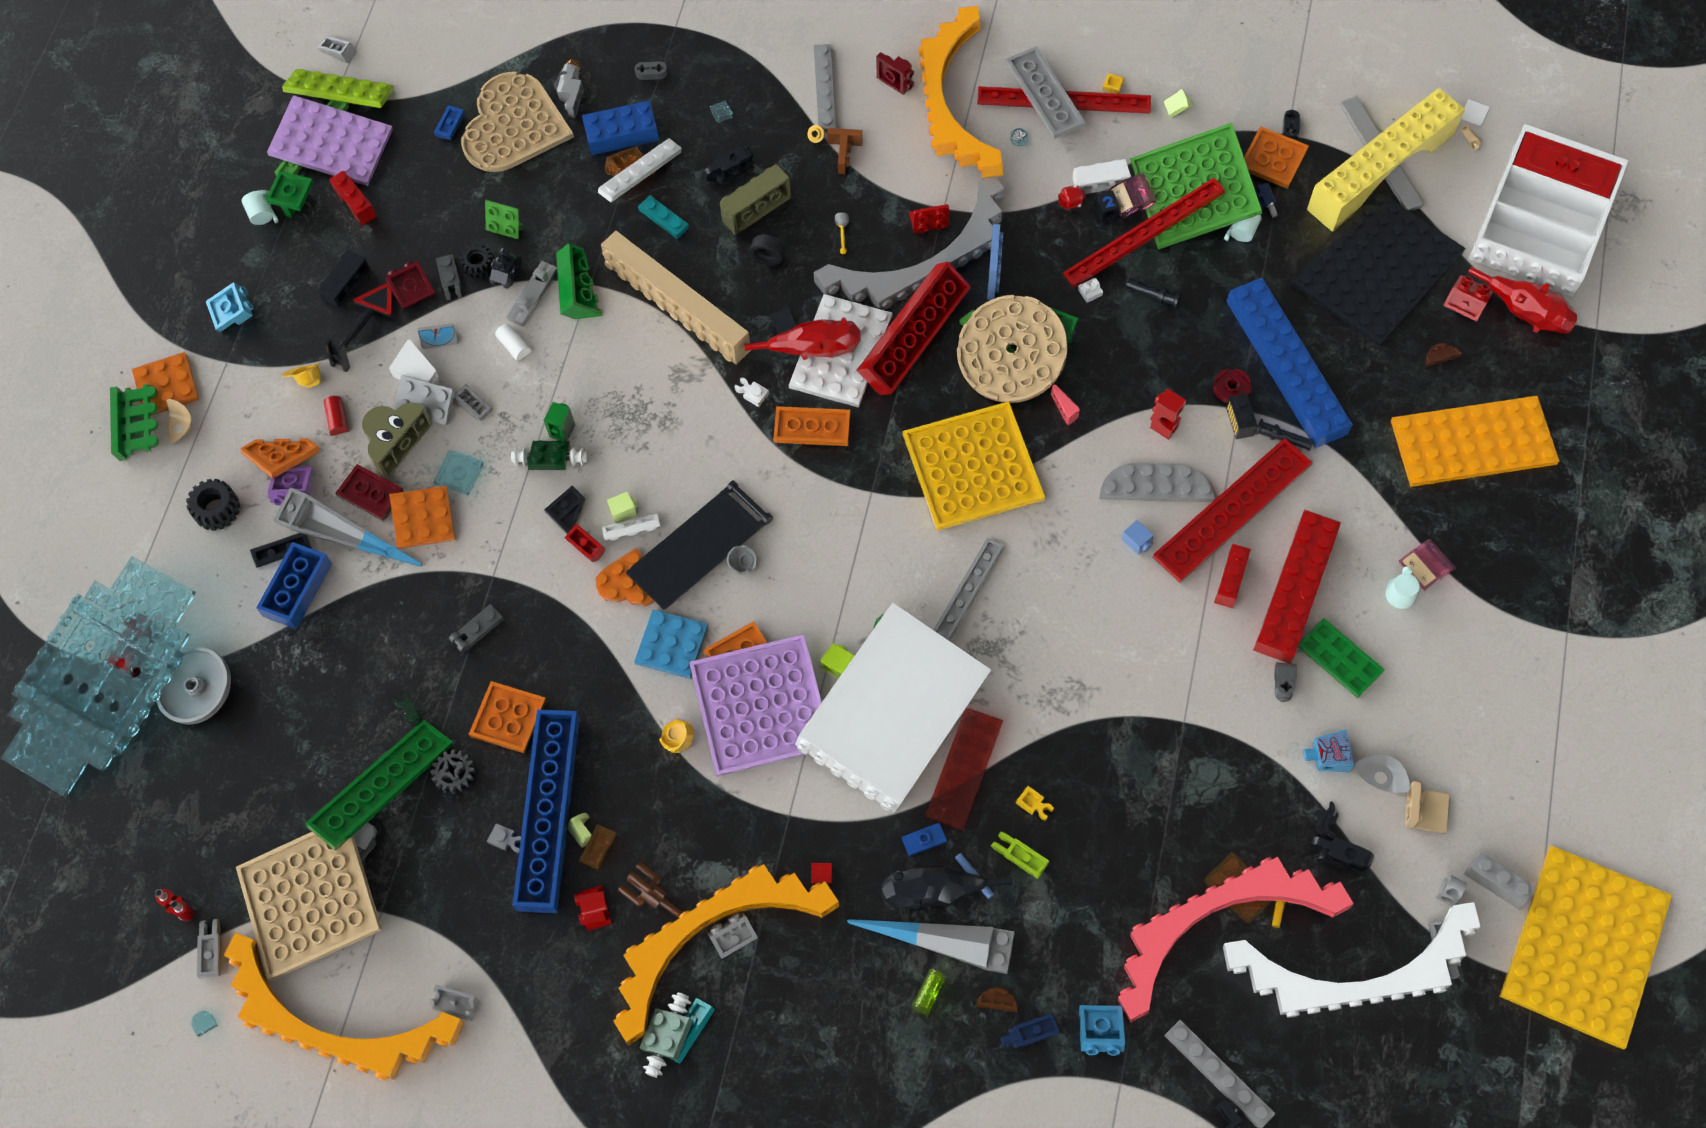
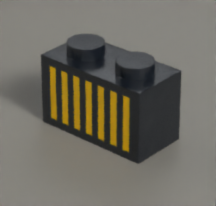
(1241, 416)

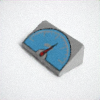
(438, 335)

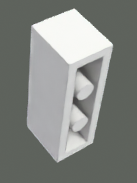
(1100, 175)

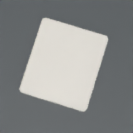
(1475, 112)

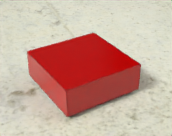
(821, 873)

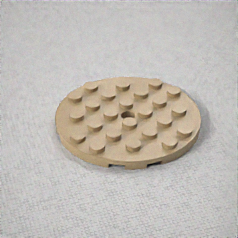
(1008, 322)

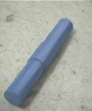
(969, 869)

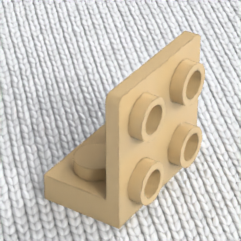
(1426, 809)

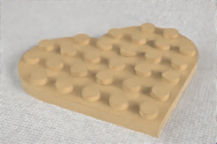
(513, 123)

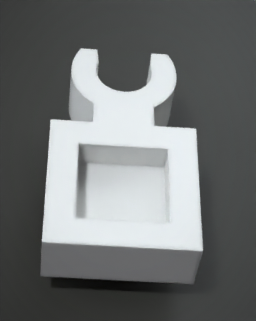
(753, 393)

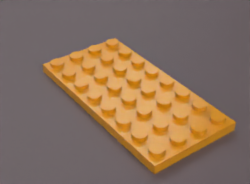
(1474, 441)

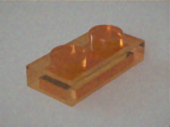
(597, 847)

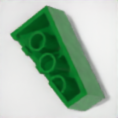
(575, 284)

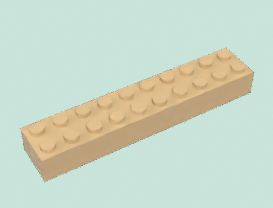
(675, 297)

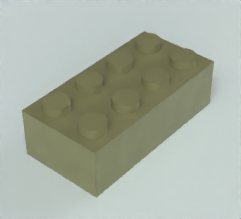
(755, 199)

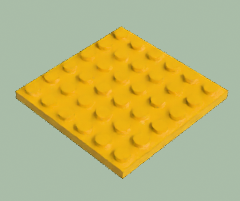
(973, 466)

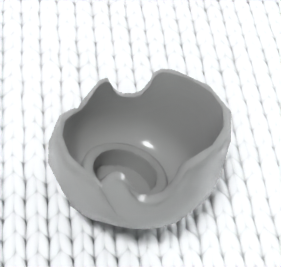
(742, 559)

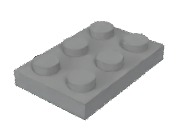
(434, 397)

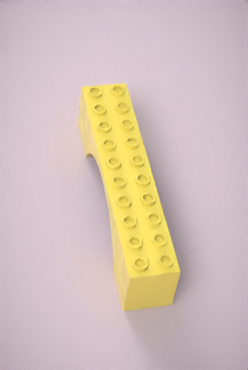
(1350, 184)

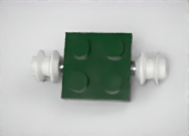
(549, 455)

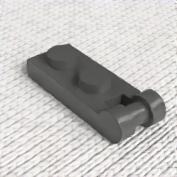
(476, 628)

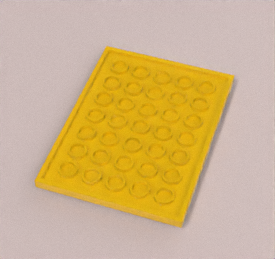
(1586, 947)

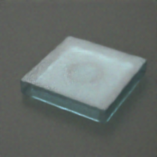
(458, 472)

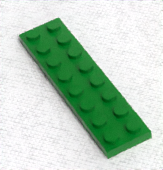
(379, 785)

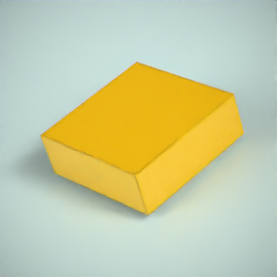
(1113, 83)

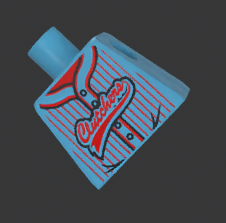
(1331, 752)

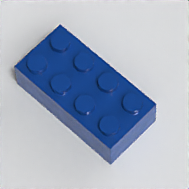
(620, 127)
(294, 585)

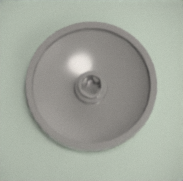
(196, 687)

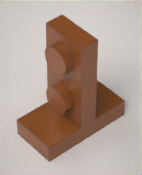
(845, 139)

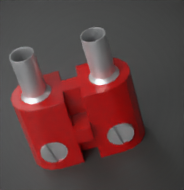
(174, 904)

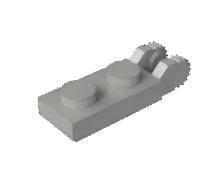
(209, 950)

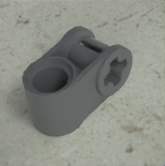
(1284, 679)

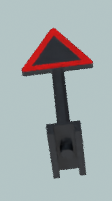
(376, 300)

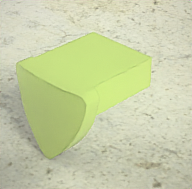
(1178, 103)
(578, 830)

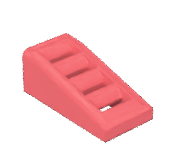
(1066, 406)

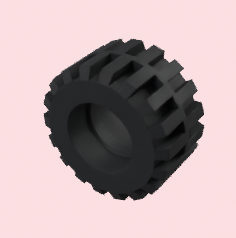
(206, 493)

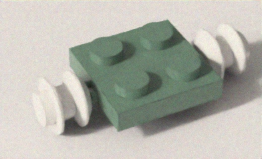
(666, 1034)

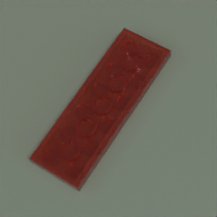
(964, 769)

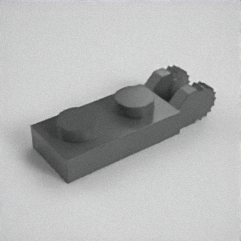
(449, 275)

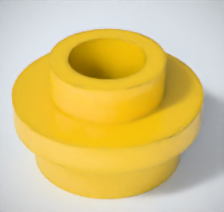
(821, 133)

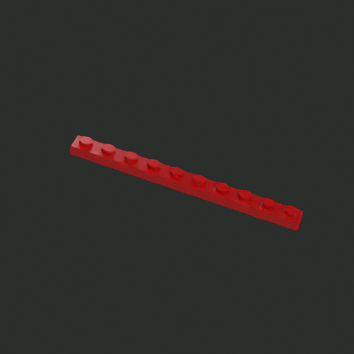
(1082, 100)
(1143, 232)

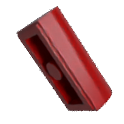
(335, 415)
(585, 543)

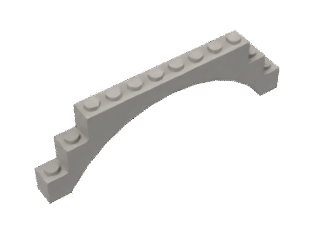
(892, 286)

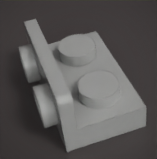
(732, 935)

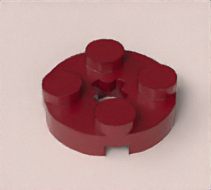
(1231, 377)

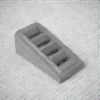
(338, 49)
(472, 394)

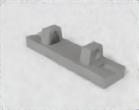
(532, 293)

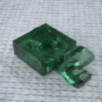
(410, 713)

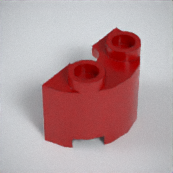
(593, 908)

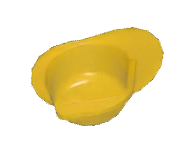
(305, 375)

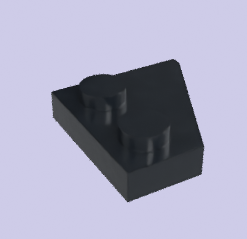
(566, 509)

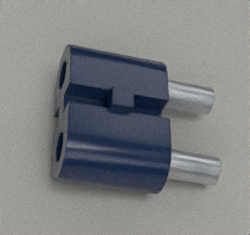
(1266, 198)

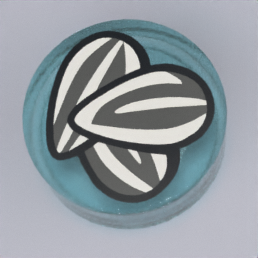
(1018, 137)

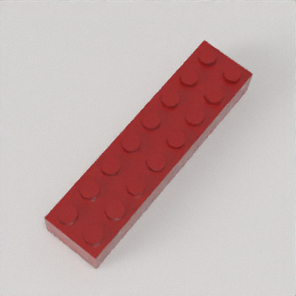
(913, 328)
(1297, 586)

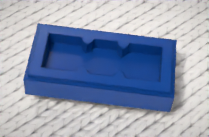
(924, 839)

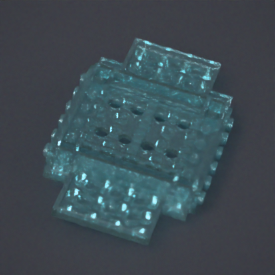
(69, 728)

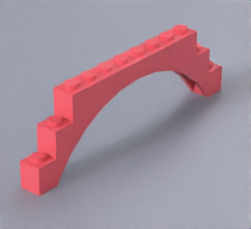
(1261, 883)

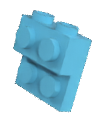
(229, 307)

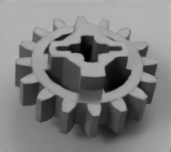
(445, 774)

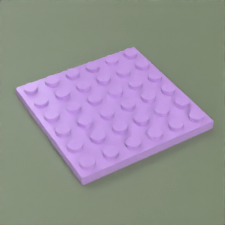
(756, 702)

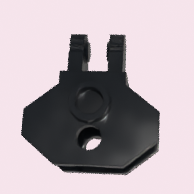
(505, 268)

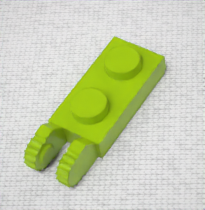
(1021, 855)

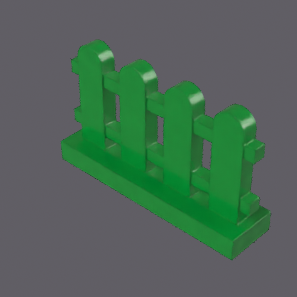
(121, 420)

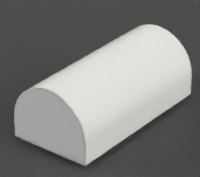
(512, 342)

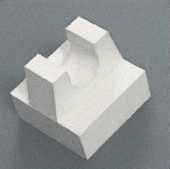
(1090, 290)

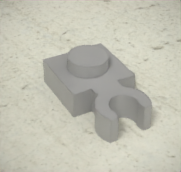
(503, 838)

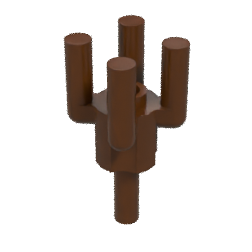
(649, 891)

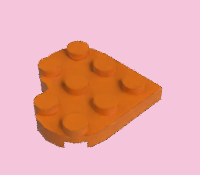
(616, 585)

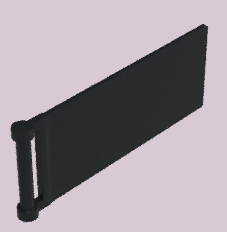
(697, 546)

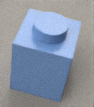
(1138, 537)

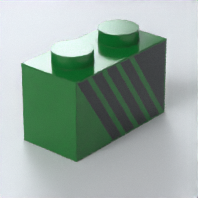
(559, 421)

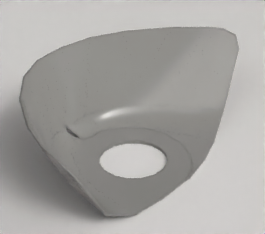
(1396, 774)

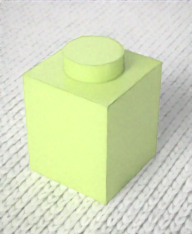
(622, 507)

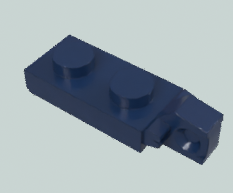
(1031, 1031)

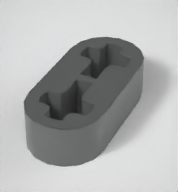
(650, 70)

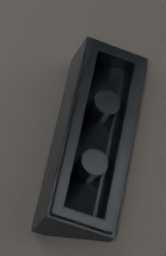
(277, 549)

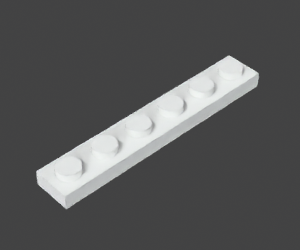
(639, 170)

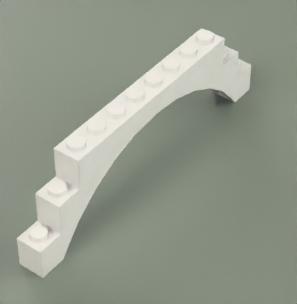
(1300, 993)

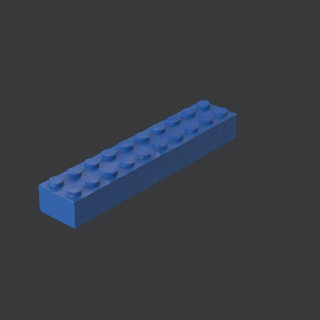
(1289, 363)
(546, 812)

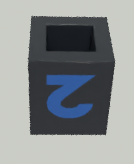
(1107, 205)

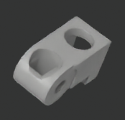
(1451, 890)

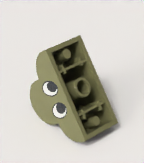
(394, 434)

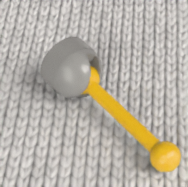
(841, 221)

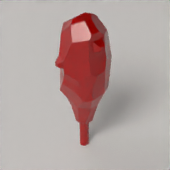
(1532, 303)
(814, 339)

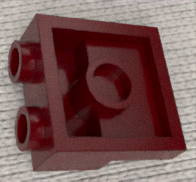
(894, 73)
(409, 284)

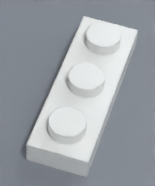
(630, 527)

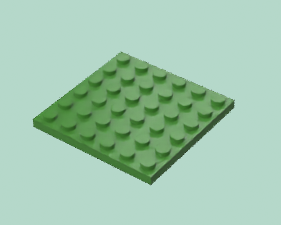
(1188, 165)

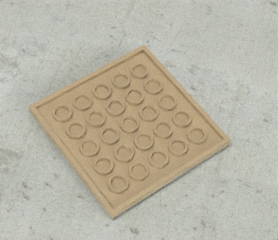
(307, 902)

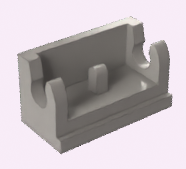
(454, 1002)

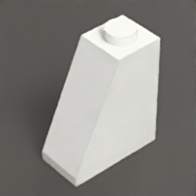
(413, 364)

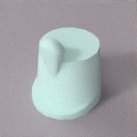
(257, 207)
(1244, 229)
(1402, 589)

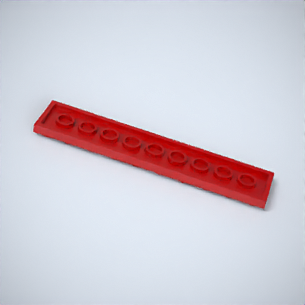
(1232, 510)

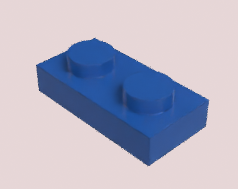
(449, 122)

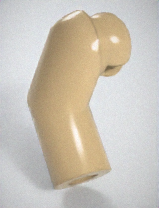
(1472, 138)

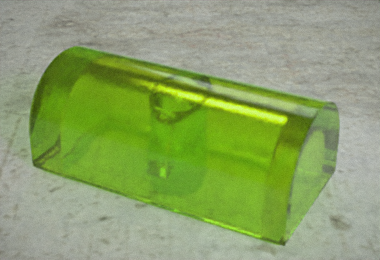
(928, 992)

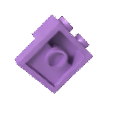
(296, 477)

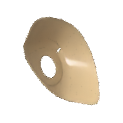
(178, 414)

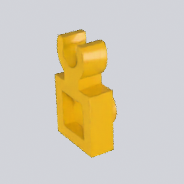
(1032, 801)

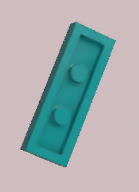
(663, 217)
(700, 1014)

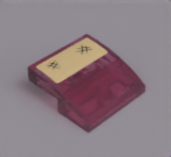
(1133, 194)
(1427, 564)

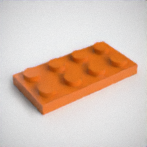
(811, 426)

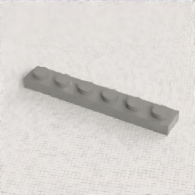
(824, 86)
(1219, 1074)

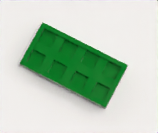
(1340, 658)

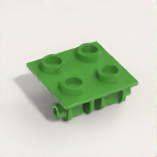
(502, 219)

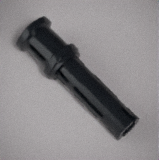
(1162, 295)
(1275, 429)

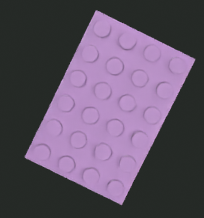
(329, 140)

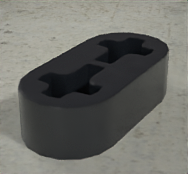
(1295, 126)

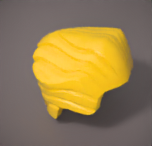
(677, 736)

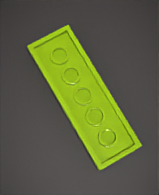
(338, 88)

